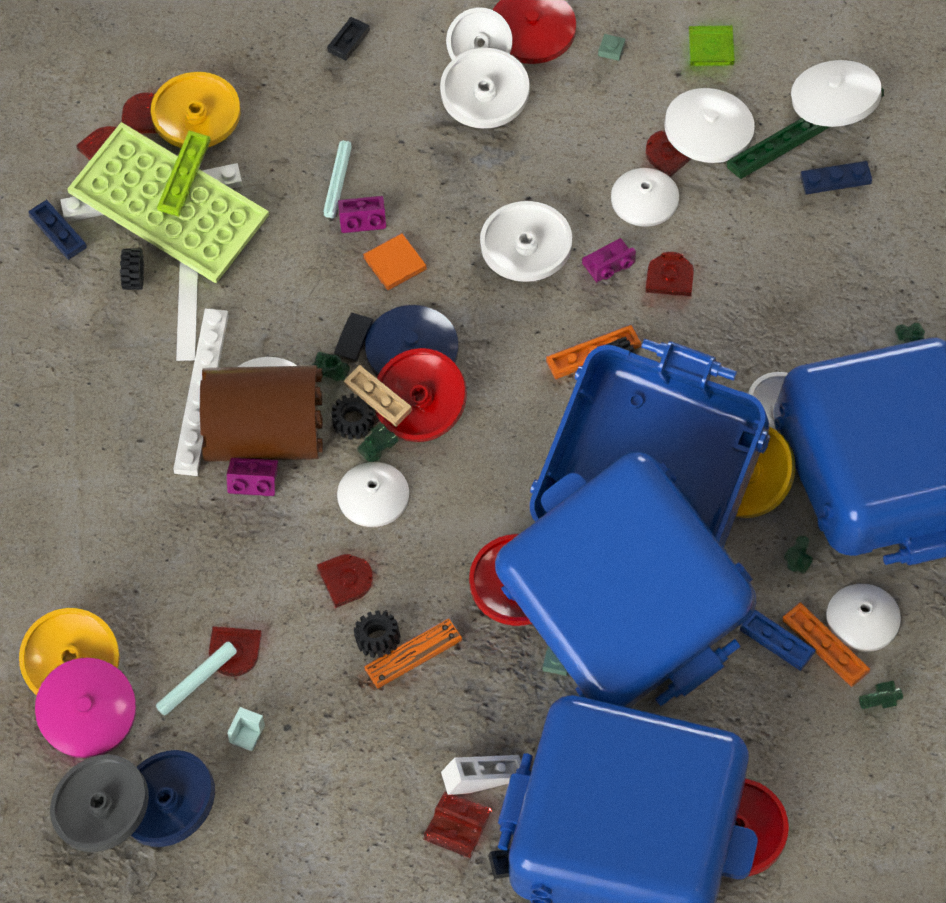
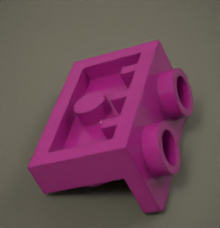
(362, 214)
(609, 260)
(252, 476)

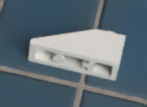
(476, 774)

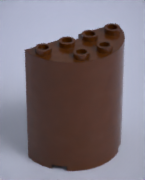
(261, 413)

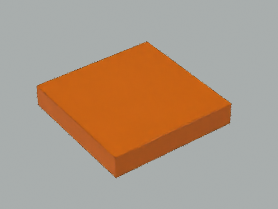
(395, 261)

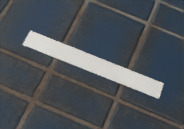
(186, 313)

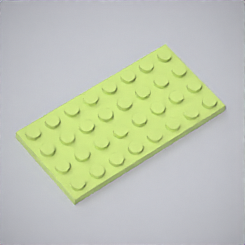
(126, 186)

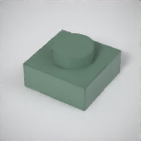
(611, 47)
(552, 664)

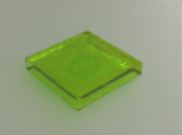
(711, 45)

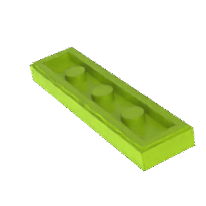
(183, 173)

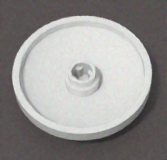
(484, 88)
(836, 93)
(709, 125)
(526, 241)

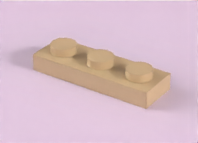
(377, 395)

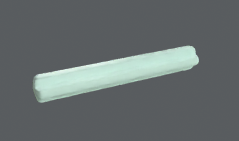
(337, 179)
(196, 678)

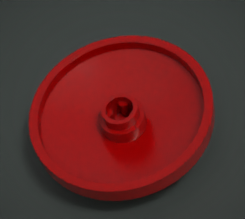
(538, 28)
(431, 387)
(486, 586)
(767, 817)

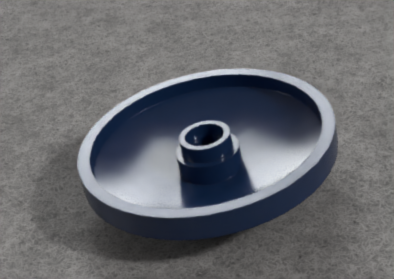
(409, 329)
(178, 800)

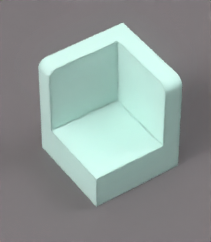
(246, 729)

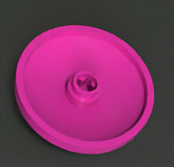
(85, 707)

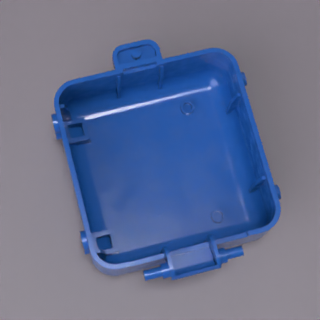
(666, 411)
(873, 447)
(627, 583)
(626, 809)

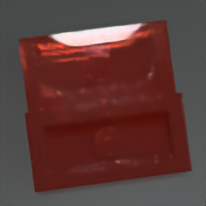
(457, 824)

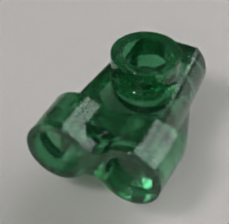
(910, 333)
(331, 366)
(376, 442)
(796, 556)
(885, 694)

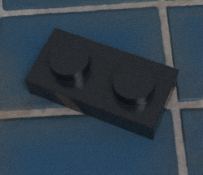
(348, 38)

